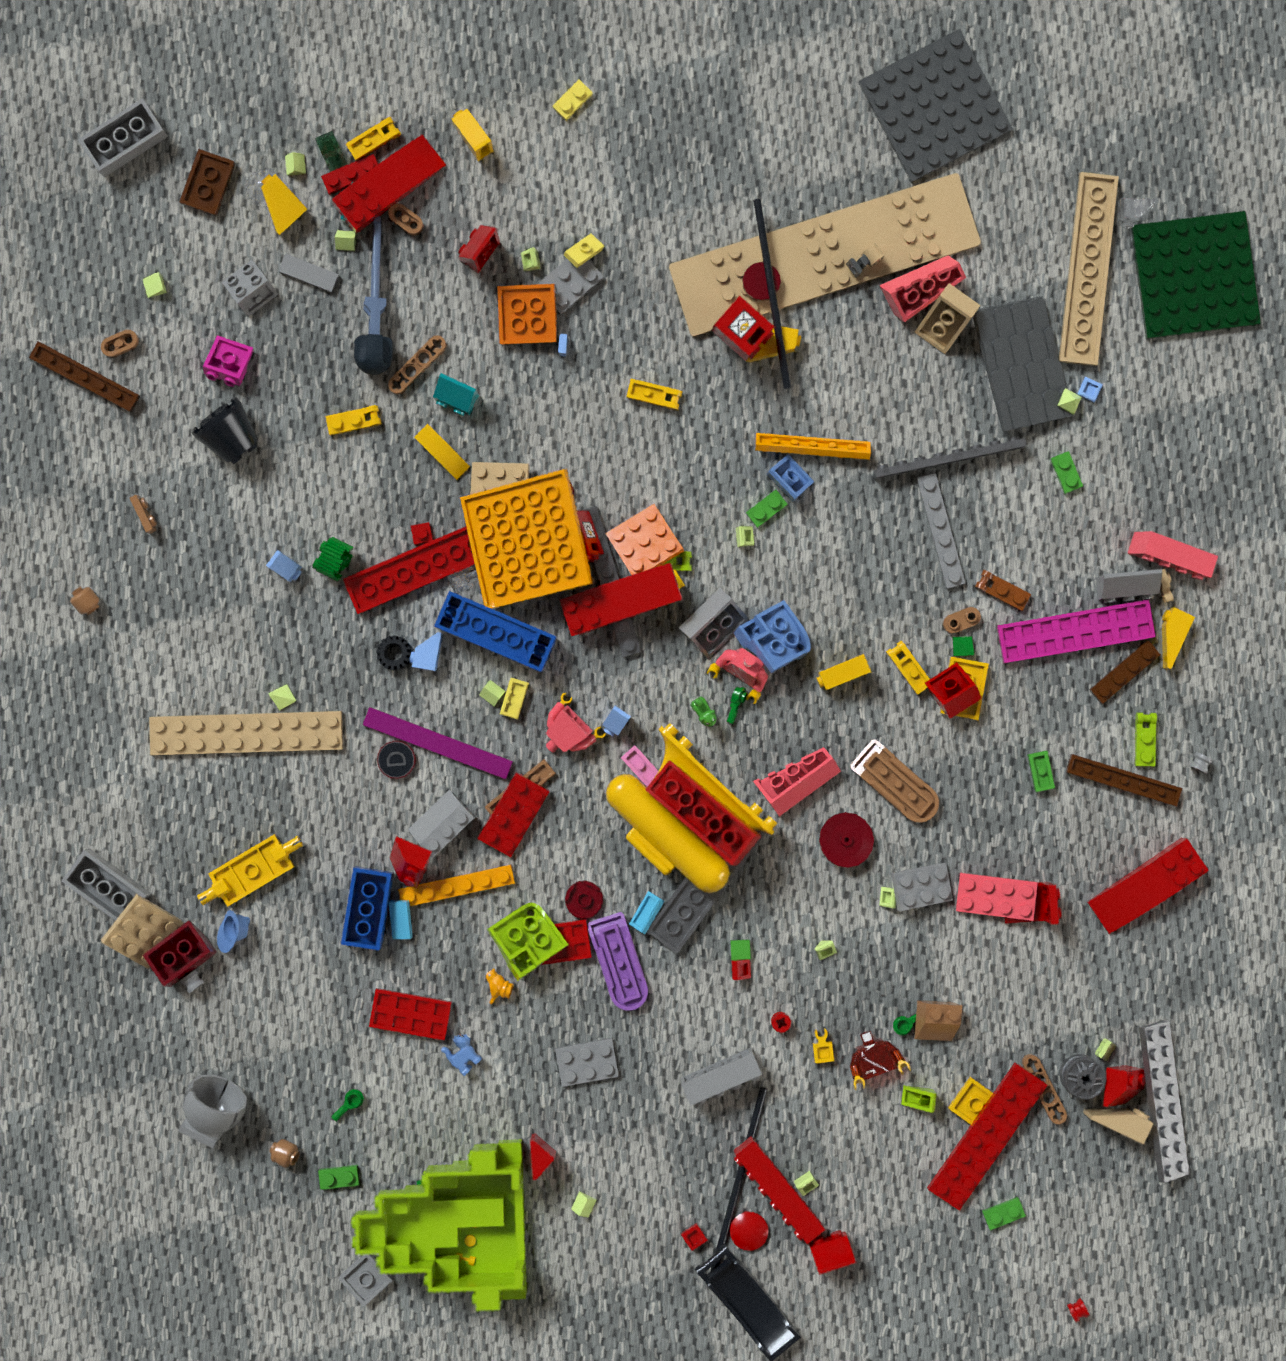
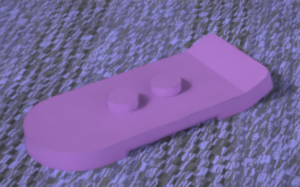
(619, 961)

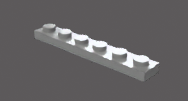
(940, 530)

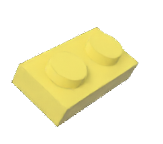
(572, 100)

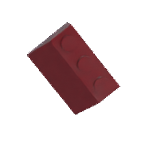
(179, 954)

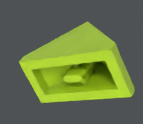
(919, 1098)

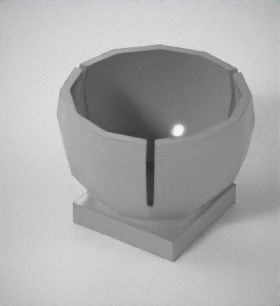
(207, 1114)

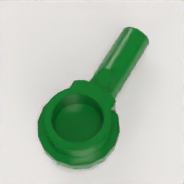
(738, 697)
(903, 1025)
(353, 1099)

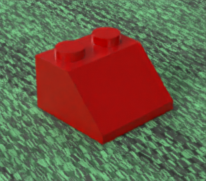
(953, 690)
(409, 861)
(1122, 1084)
(832, 1252)

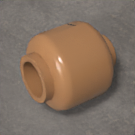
(84, 600)
(284, 1153)

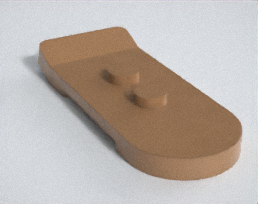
(896, 782)

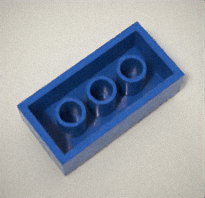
(367, 908)

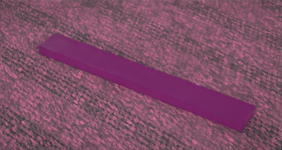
(437, 743)

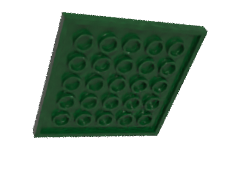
(1195, 275)

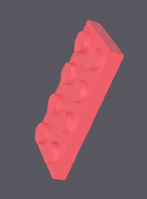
(996, 896)

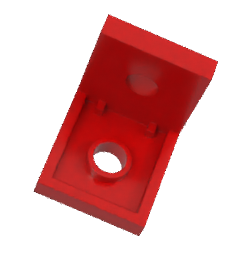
(1045, 906)

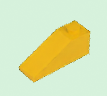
(1174, 631)

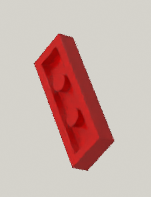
(344, 176)

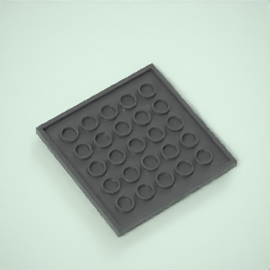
(935, 105)

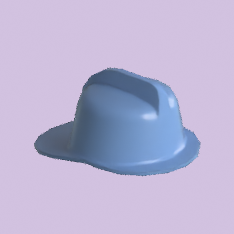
(232, 930)

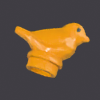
(498, 986)

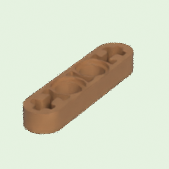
(414, 362)
(1049, 1088)

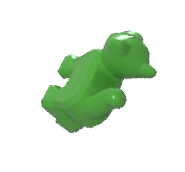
(706, 715)

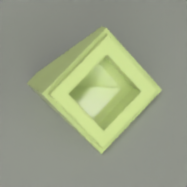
(282, 697)

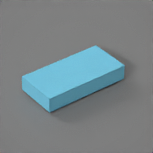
(646, 912)
(400, 919)

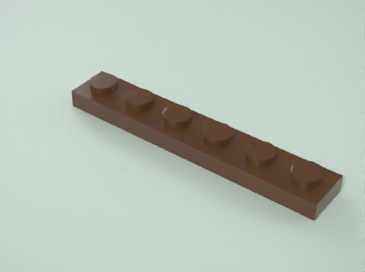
(84, 376)
(1123, 780)

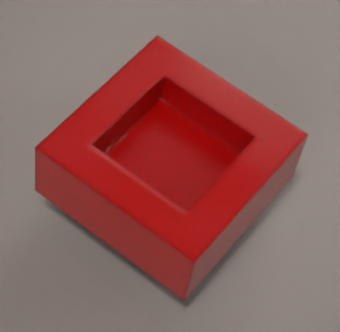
(421, 533)
(741, 969)
(694, 1236)

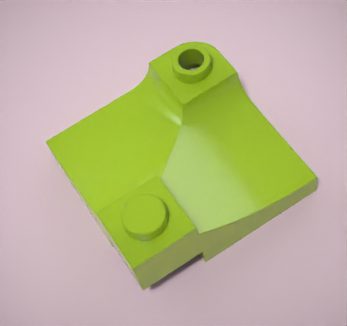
(526, 939)

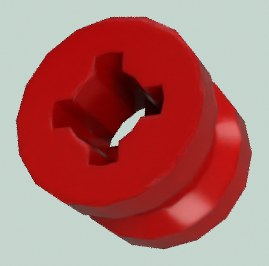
(777, 1020)
(1078, 1310)

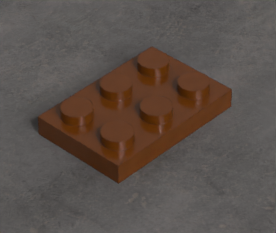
(207, 182)

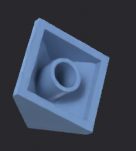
(790, 477)

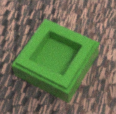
(740, 949)

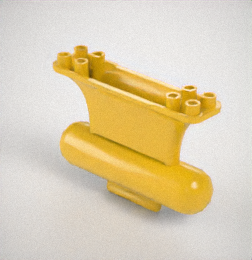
(662, 835)

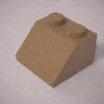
(937, 1020)

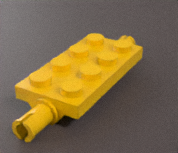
(250, 870)

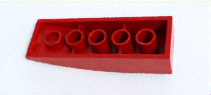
(387, 183)
(621, 599)
(703, 813)
(1148, 885)

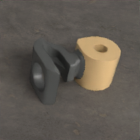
(869, 257)

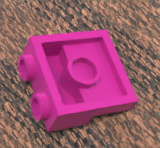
(227, 361)

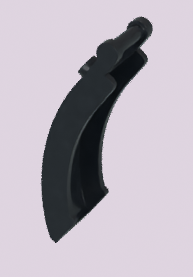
(749, 1303)

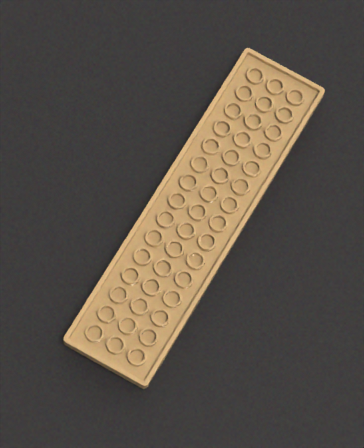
(812, 255)

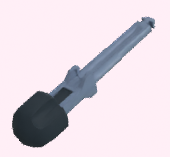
(373, 351)

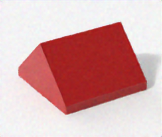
(541, 1155)

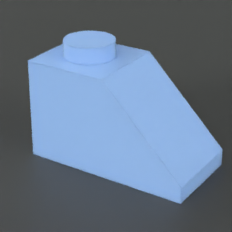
(284, 566)
(427, 653)
(615, 721)

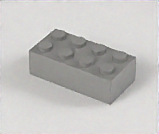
(123, 138)
(102, 884)
(720, 1077)

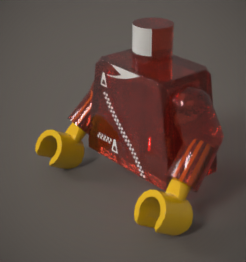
(875, 1059)

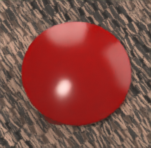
(749, 1231)

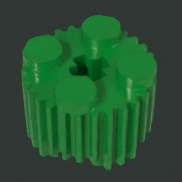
(333, 558)

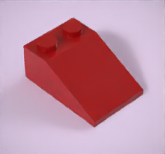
(480, 247)

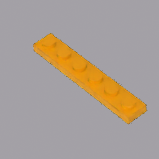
(812, 446)
(458, 885)

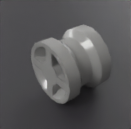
(1201, 763)
(192, 981)

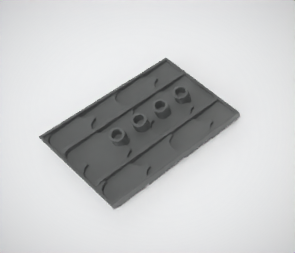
(1021, 362)

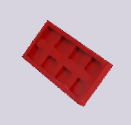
(513, 814)
(578, 942)
(410, 1014)

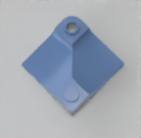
(775, 637)

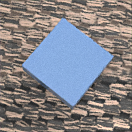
(562, 349)
(1089, 389)

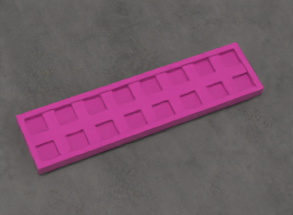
(1076, 631)

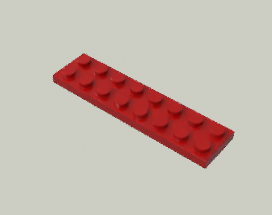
(410, 570)
(987, 1136)

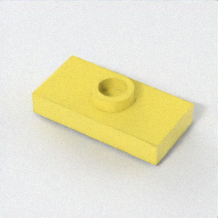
(584, 250)
(514, 698)

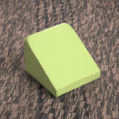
(154, 285)
(1105, 1049)

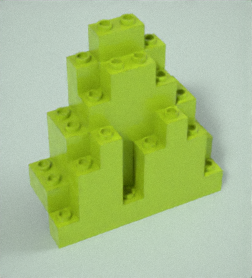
(427, 1225)

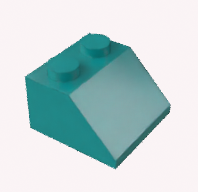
(455, 395)

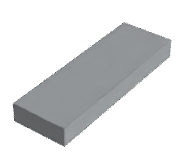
(308, 273)

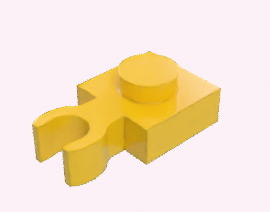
(822, 1050)

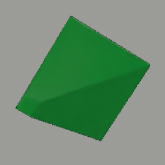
(963, 646)

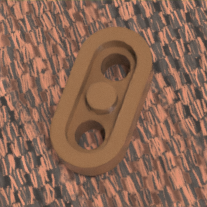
(406, 219)
(120, 343)
(962, 620)

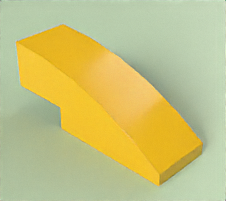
(442, 451)

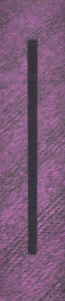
(772, 294)
(740, 1175)

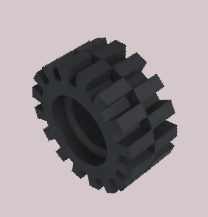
(386, 644)

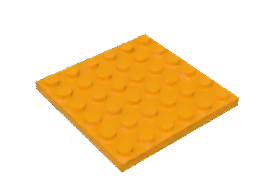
(526, 539)

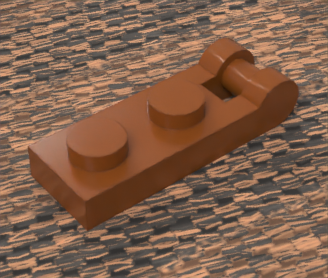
(1003, 590)

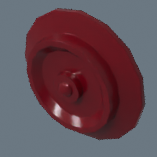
(846, 840)

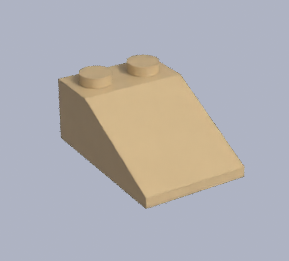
(947, 318)
(1130, 1123)

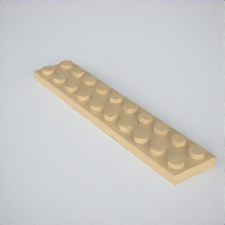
(1088, 269)
(246, 733)

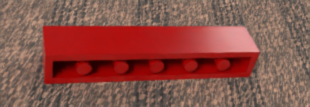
(779, 1190)

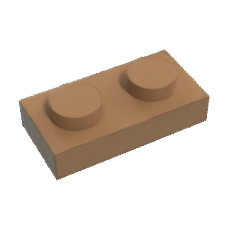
(140, 506)

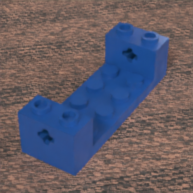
(495, 631)

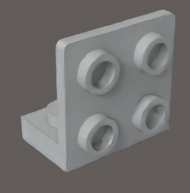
(250, 288)

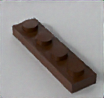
(1124, 672)

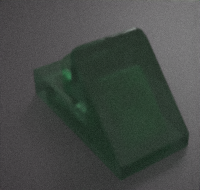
(331, 151)

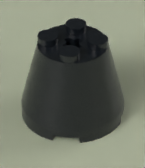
(227, 432)

